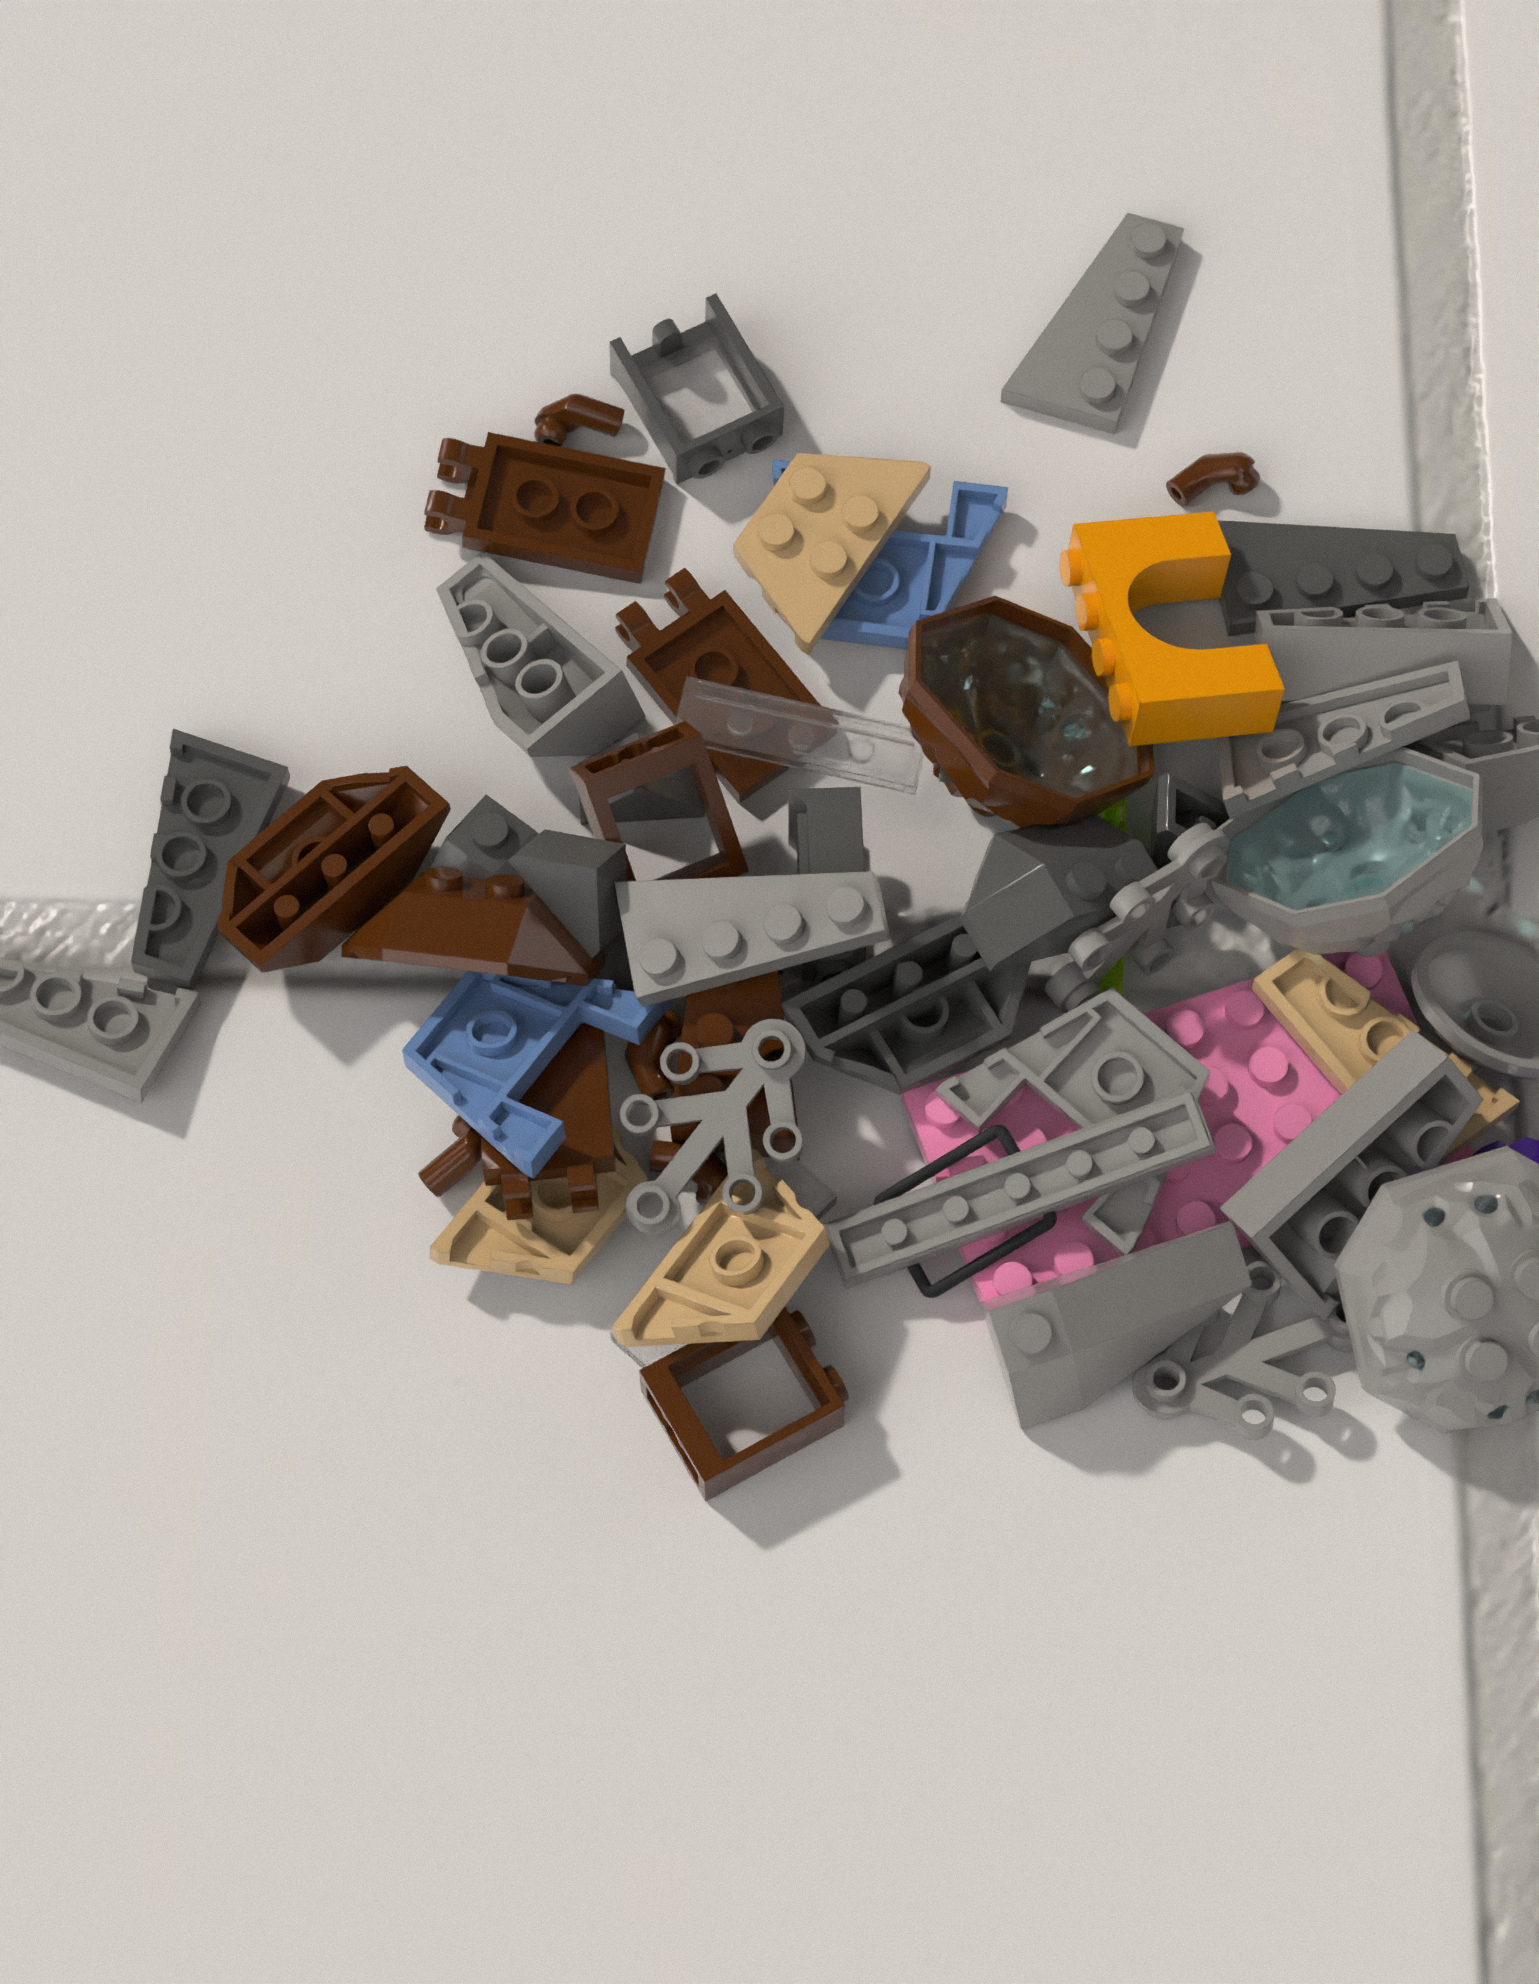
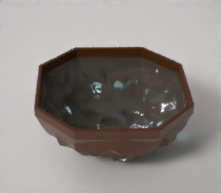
(1017, 715)

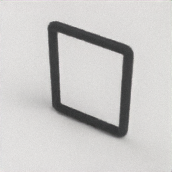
(994, 1254)

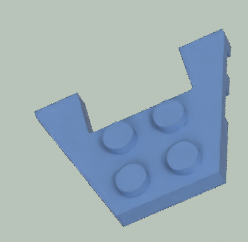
(916, 571)
(497, 1039)

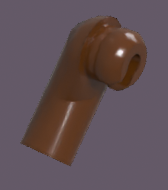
(573, 412)
(1214, 469)
(645, 1058)
(454, 1161)
(708, 1176)

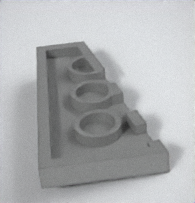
(1099, 334)
(1338, 732)
(730, 929)
(93, 1027)

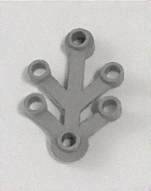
(1143, 915)
(721, 1116)
(1244, 1362)

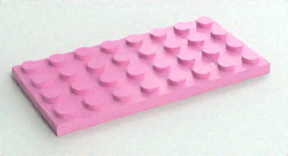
(1254, 1105)

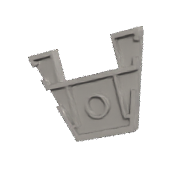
(1089, 1069)

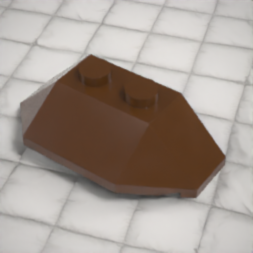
(328, 866)
(474, 927)

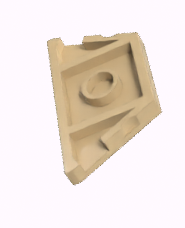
(823, 533)
(554, 1242)
(727, 1270)

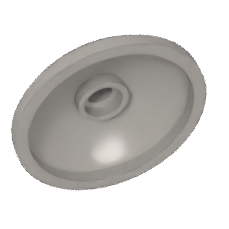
(1482, 999)

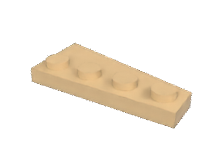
(1352, 1032)

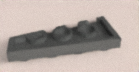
(1334, 567)
(208, 813)

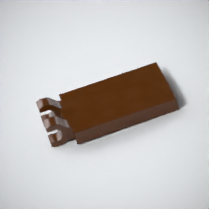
(548, 505)
(715, 645)
(578, 1093)

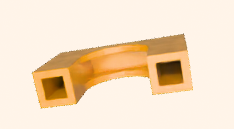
(1153, 686)

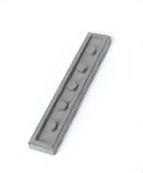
(1019, 1188)

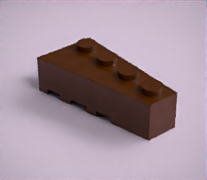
(723, 1018)

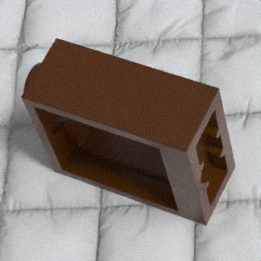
(646, 761)
(662, 1387)

